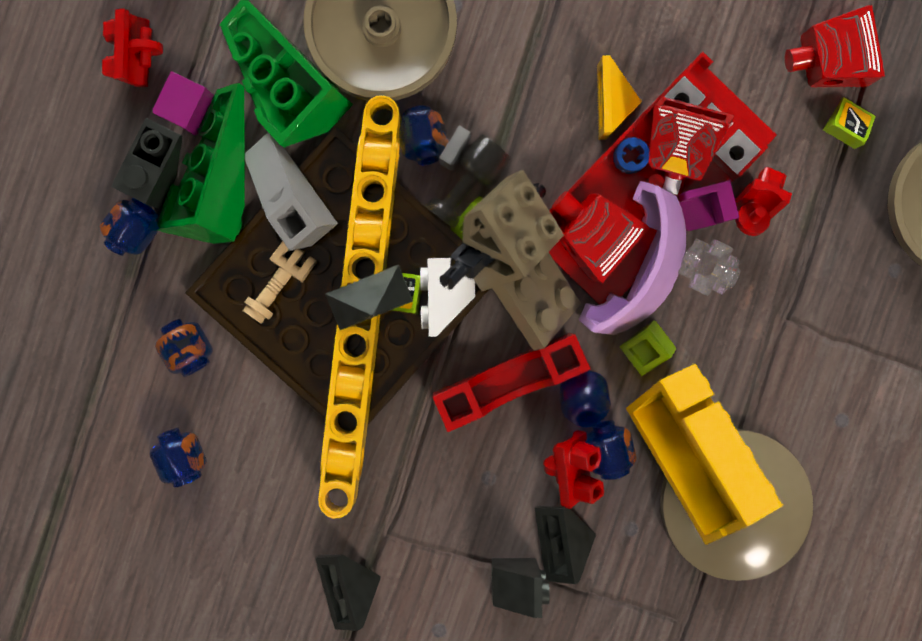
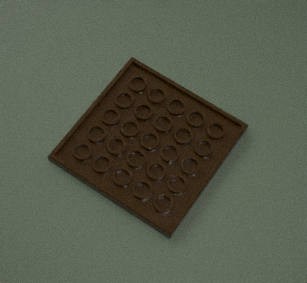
(302, 330)

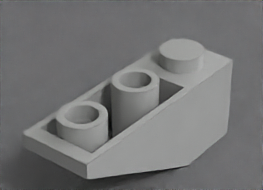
(287, 195)

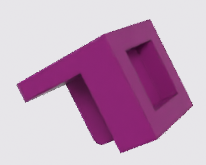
(183, 102)
(708, 206)

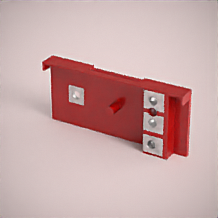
(745, 138)

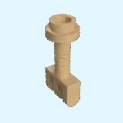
(287, 267)

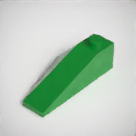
(286, 87)
(212, 190)

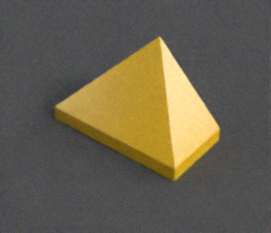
(615, 97)

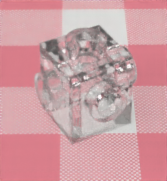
(700, 259)

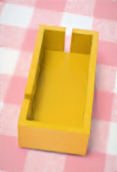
(702, 455)

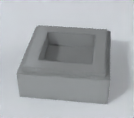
(455, 147)

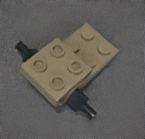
(508, 251)

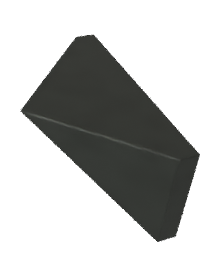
(369, 297)
(563, 543)
(347, 590)

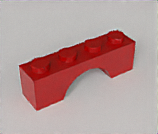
(510, 379)

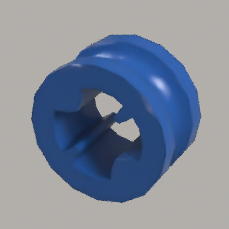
(631, 144)

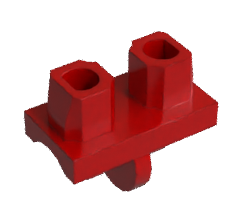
(131, 48)
(761, 201)
(572, 467)

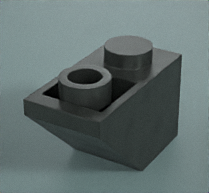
(150, 164)
(519, 586)

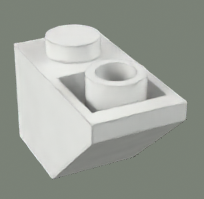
(442, 303)

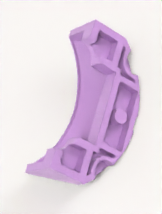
(657, 271)

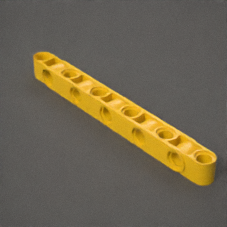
(352, 374)

